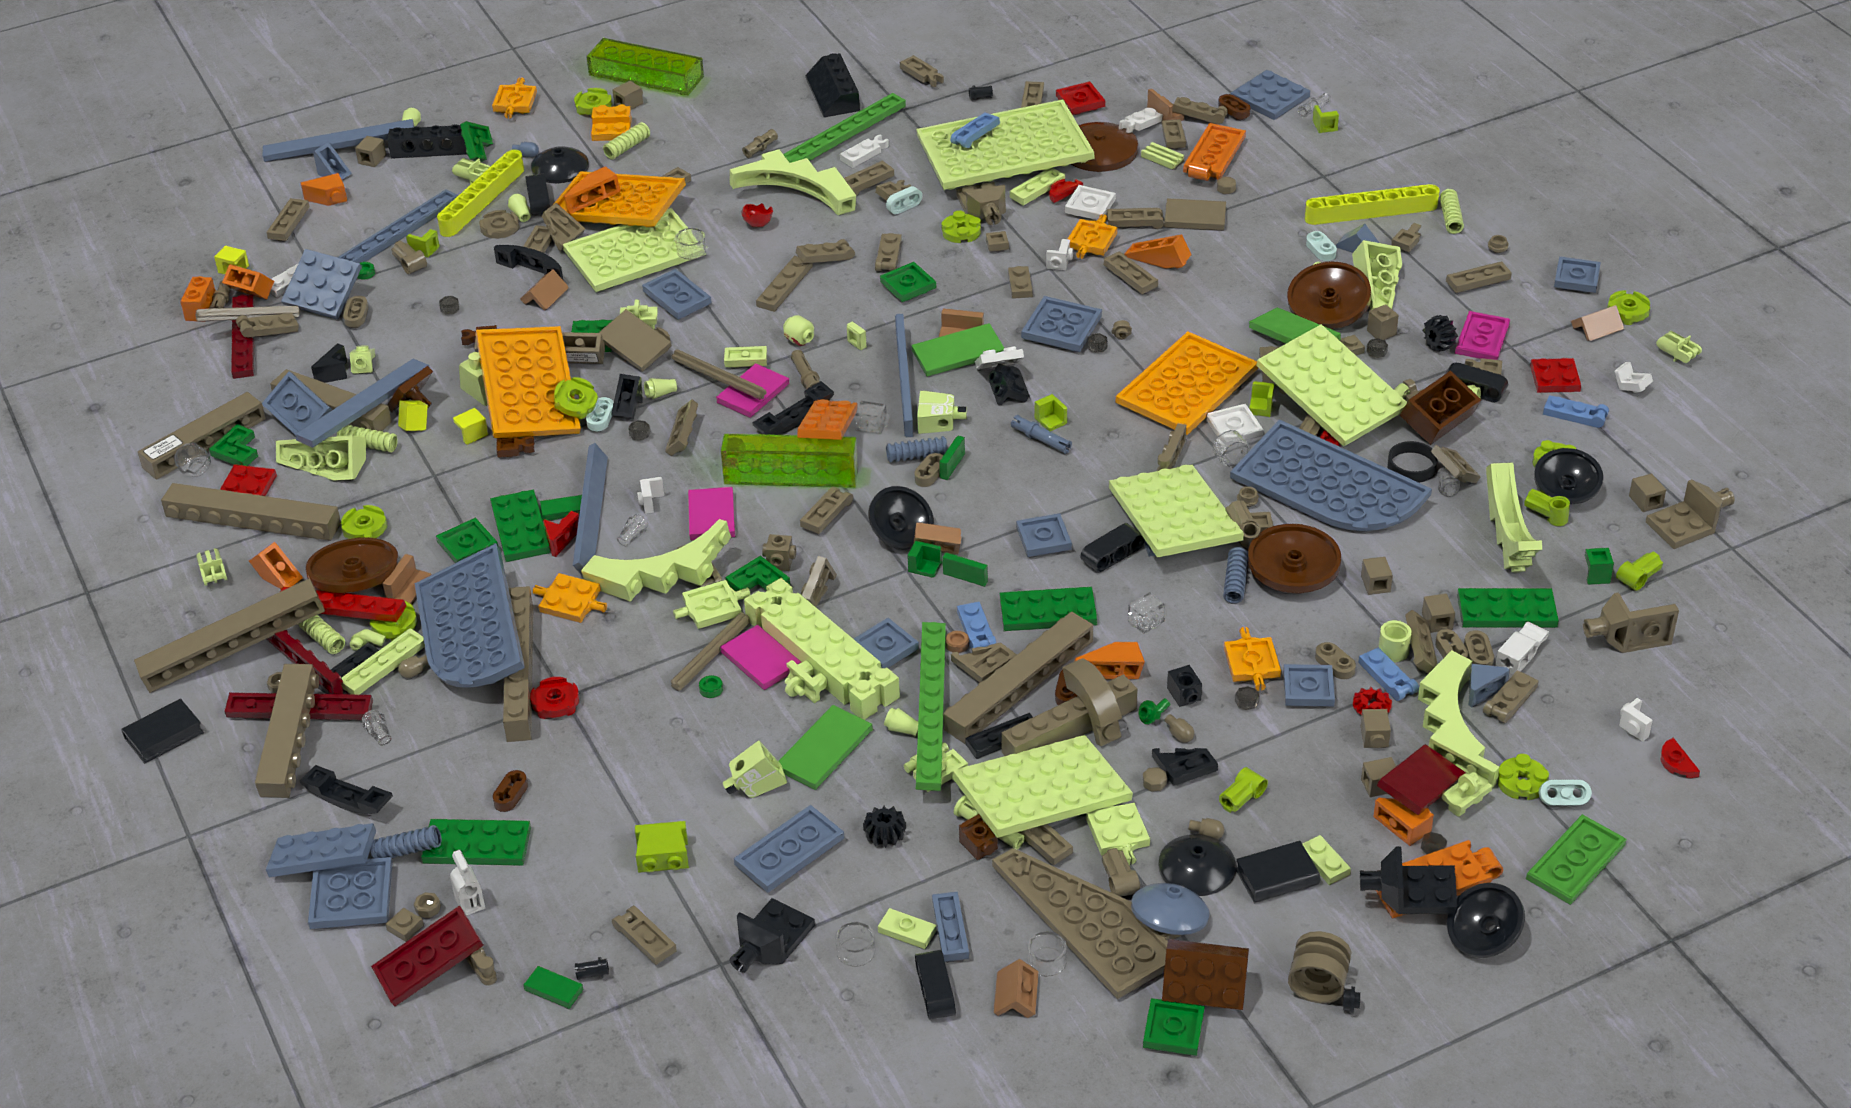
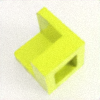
(232, 256)
(412, 415)
(472, 425)

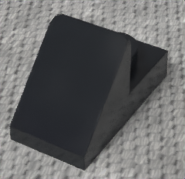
(331, 365)
(627, 396)

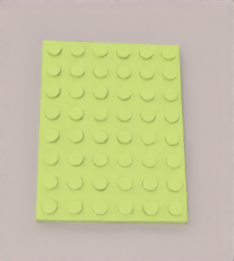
(1022, 143)

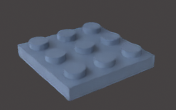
(1271, 94)
(321, 284)
(1061, 323)
(351, 894)

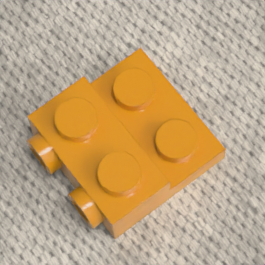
(610, 122)

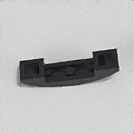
(527, 257)
(793, 415)
(343, 794)

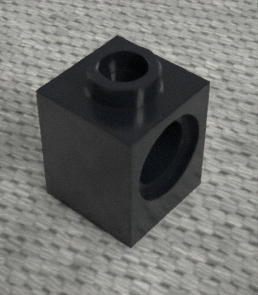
(1184, 685)

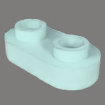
(904, 200)
(1321, 246)
(601, 415)
(1564, 792)

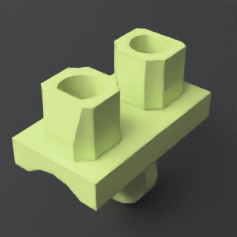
(643, 312)
(801, 683)
(1465, 793)

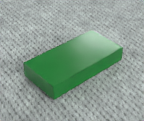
(952, 457)
(560, 507)
(965, 569)
(553, 987)

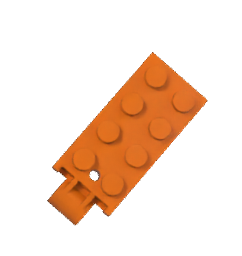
(1213, 152)
(827, 419)
(1469, 867)

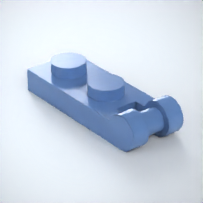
(974, 130)
(1576, 411)
(975, 625)
(1388, 674)

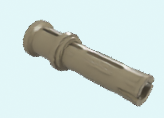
(808, 377)

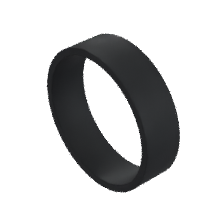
(1413, 447)

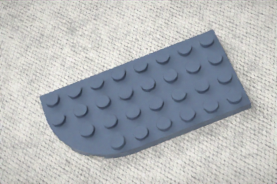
(1328, 481)
(470, 621)

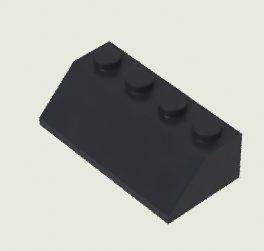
(833, 86)

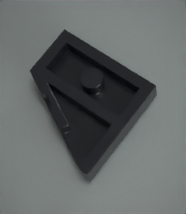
(1185, 764)

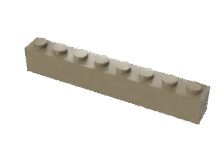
(251, 511)
(229, 635)
(1018, 677)
(518, 686)

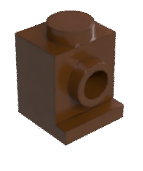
(977, 837)

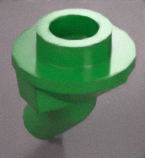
(1150, 711)

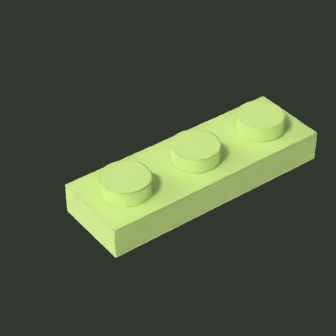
(1035, 186)

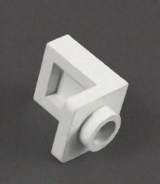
(1059, 259)
(1631, 381)
(650, 489)
(1635, 721)

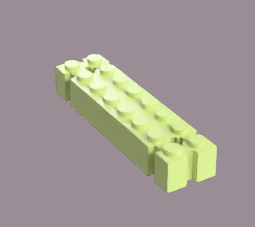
(809, 635)

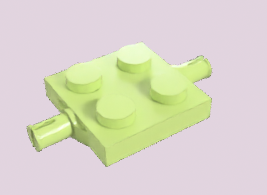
(711, 604)
(1118, 828)

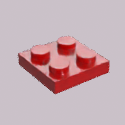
(1081, 98)
(1555, 375)
(249, 480)

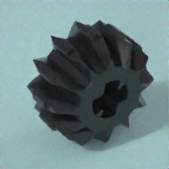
(1440, 333)
(884, 826)

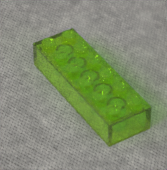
(645, 66)
(789, 461)

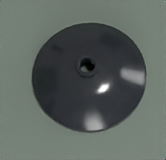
(560, 164)
(1569, 474)
(899, 506)
(1197, 864)
(1478, 911)

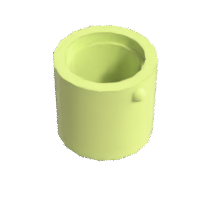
(1395, 640)

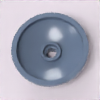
(1170, 909)

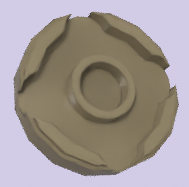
(499, 224)

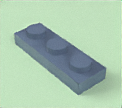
(950, 926)

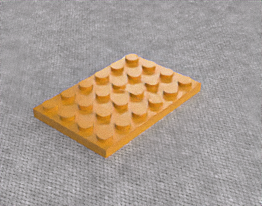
(639, 203)
(521, 378)
(1187, 382)

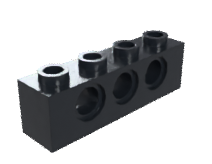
(420, 147)

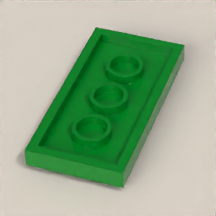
(520, 525)
(1045, 607)
(1507, 607)
(480, 842)

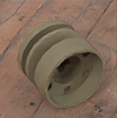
(1319, 967)

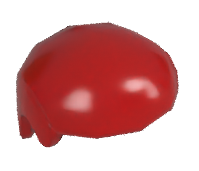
(756, 215)

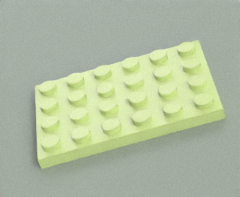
(626, 252)
(1332, 385)
(1175, 510)
(1041, 785)

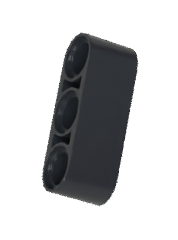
(537, 193)
(1490, 383)
(1112, 547)
(935, 984)

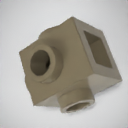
(779, 551)

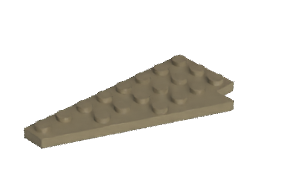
(1090, 920)

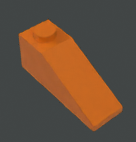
(592, 189)
(1161, 252)
(1117, 660)

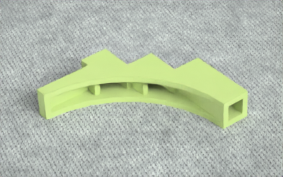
(800, 175)
(1506, 512)
(659, 572)

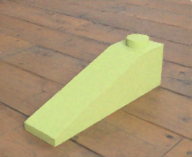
(1381, 266)
(333, 458)

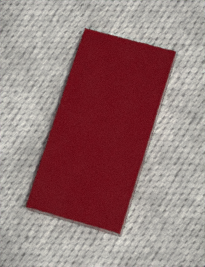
(1420, 779)
(427, 955)

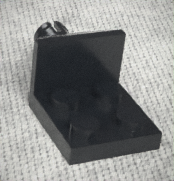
(1413, 888)
(770, 935)

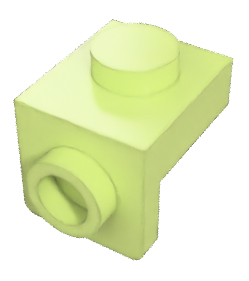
(361, 359)

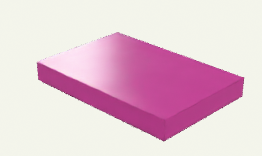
(1482, 336)
(747, 404)
(709, 506)
(759, 656)

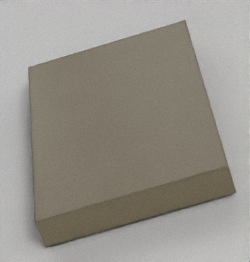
(1195, 214)
(634, 340)

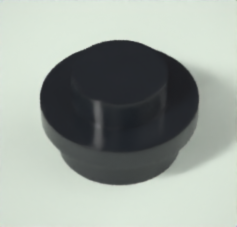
(1351, 999)

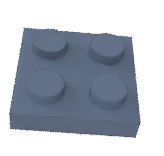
(1577, 274)
(1043, 535)
(887, 642)
(1308, 685)

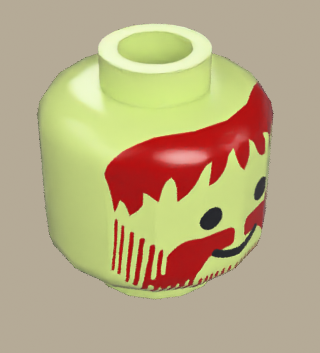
(798, 330)

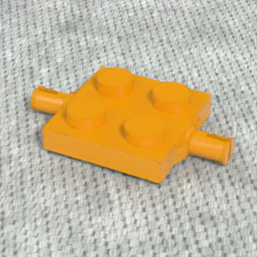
(514, 98)
(1092, 236)
(570, 598)
(1252, 659)

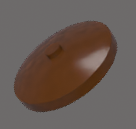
(1111, 147)
(1330, 294)
(1294, 558)
(352, 565)

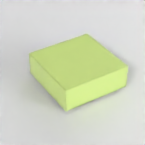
(856, 335)

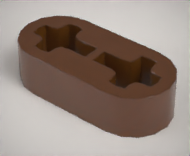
(506, 790)

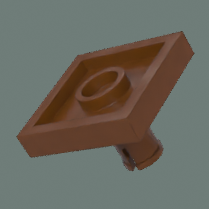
(411, 390)

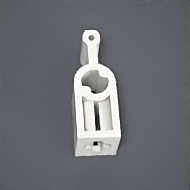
(1521, 647)
(466, 885)

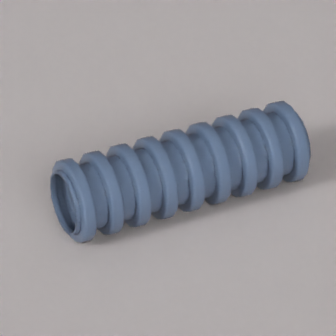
(916, 449)
(1235, 575)
(406, 843)

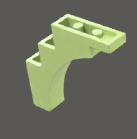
(1444, 719)

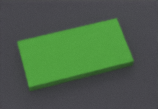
(1284, 325)
(956, 349)
(824, 746)
(1576, 859)

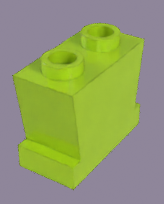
(661, 846)

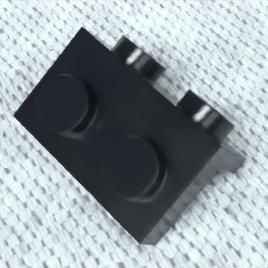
(1006, 383)

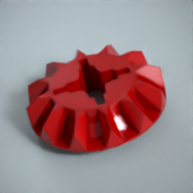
(1361, 700)

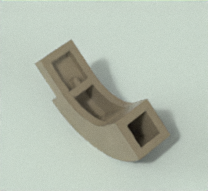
(1097, 697)

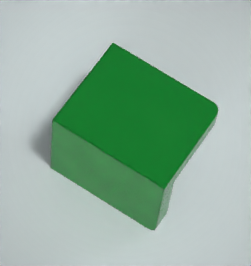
(924, 559)
(1599, 565)

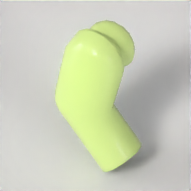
(366, 636)

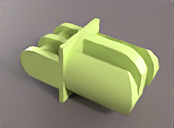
(469, 169)
(1678, 346)
(212, 569)

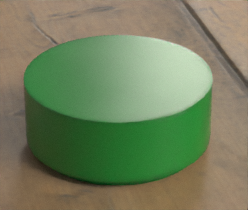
(367, 271)
(710, 686)

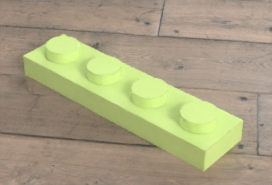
(382, 662)

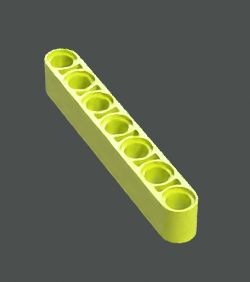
(480, 193)
(1371, 204)

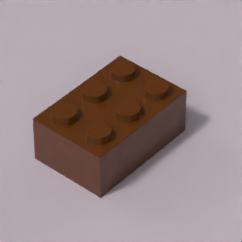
(1440, 407)
(1205, 974)

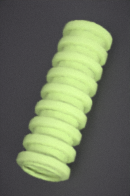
(626, 140)
(1451, 211)
(374, 438)
(323, 634)

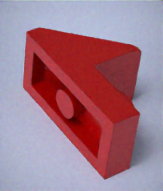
(561, 534)

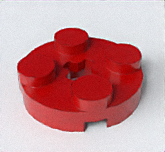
(552, 708)

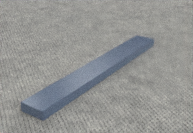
(337, 140)
(399, 228)
(904, 376)
(358, 405)
(590, 507)

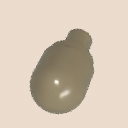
(412, 666)
(1180, 728)
(1208, 827)

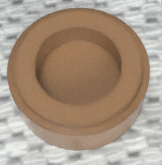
(957, 641)

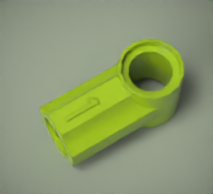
(1554, 508)
(1638, 572)
(1246, 785)

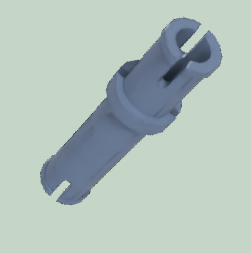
(1033, 430)

